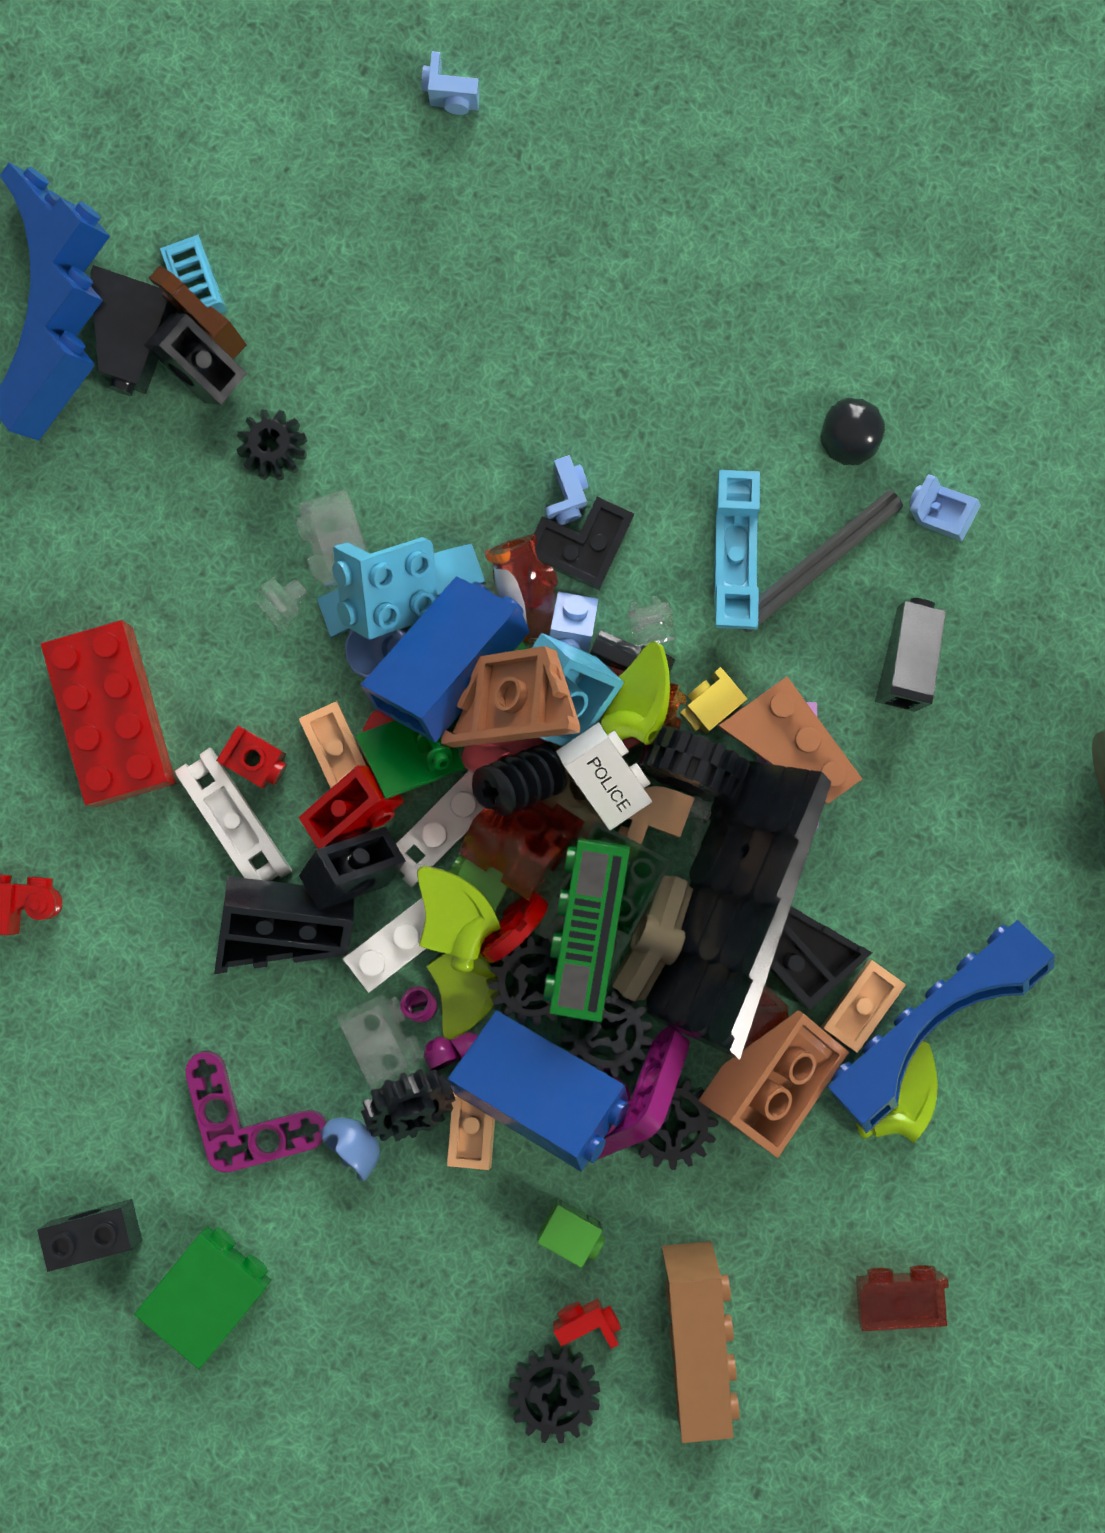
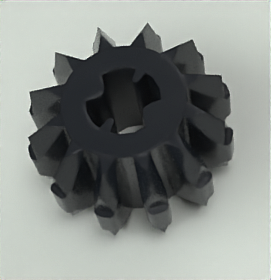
(287, 439)

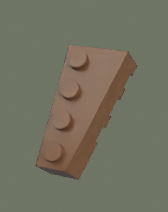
(699, 1342)

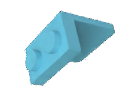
(385, 587)

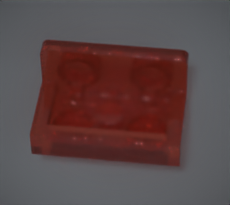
(901, 1299)

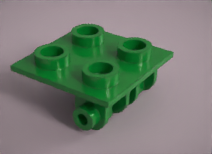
(406, 758)

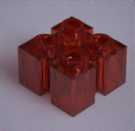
(522, 843)

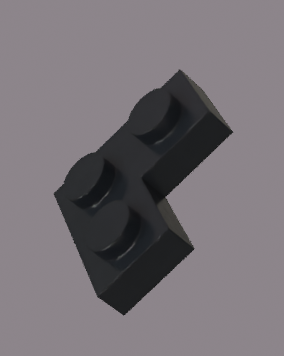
(584, 554)

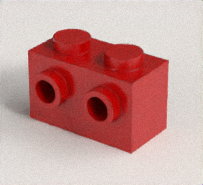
(349, 809)

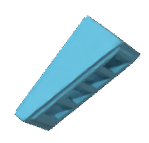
(215, 299)

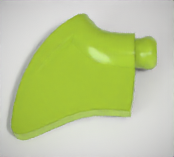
(643, 698)
(455, 916)
(463, 994)
(915, 1102)

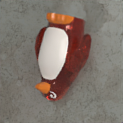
(527, 581)

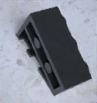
(278, 922)
(813, 958)

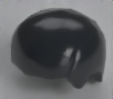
(852, 431)

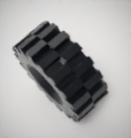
(695, 766)

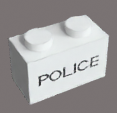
(604, 775)

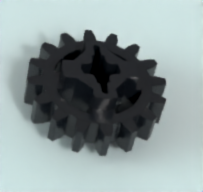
(520, 991)
(616, 1048)
(408, 1105)
(691, 1123)
(537, 1390)

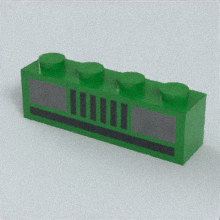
(589, 929)

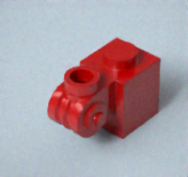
(36, 897)

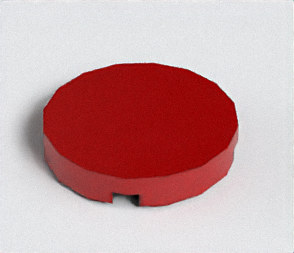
(519, 922)

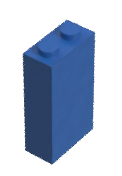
(435, 658)
(540, 1091)

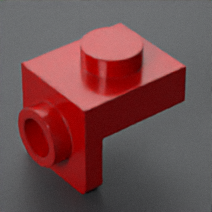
(579, 1320)

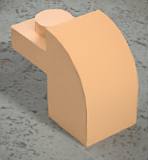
(665, 814)

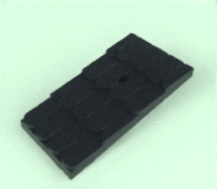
(739, 905)

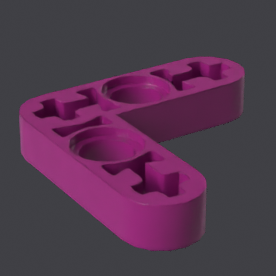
(652, 1092)
(231, 1128)

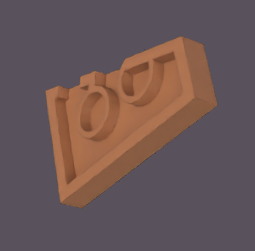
(789, 734)

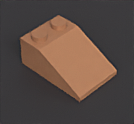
(775, 1082)

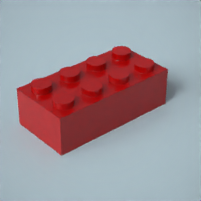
(108, 713)

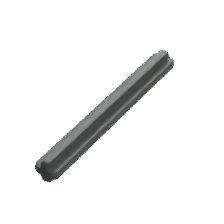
(827, 554)

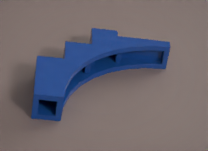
(60, 302)

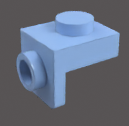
(451, 92)
(572, 483)
(943, 509)
(574, 620)

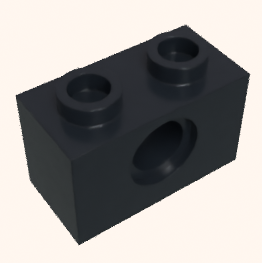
(195, 359)
(351, 868)
(89, 1235)

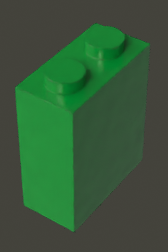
(204, 1296)

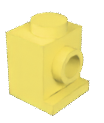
(712, 702)

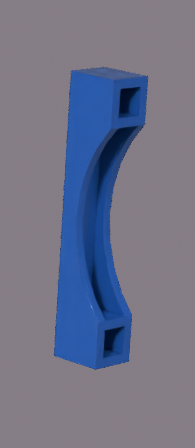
(1004, 968)

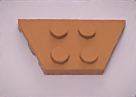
(514, 699)

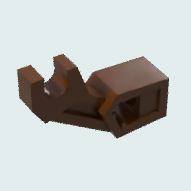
(208, 319)

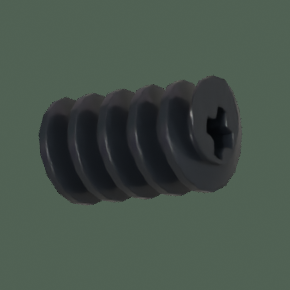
(519, 780)

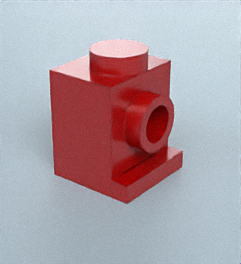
(236, 751)

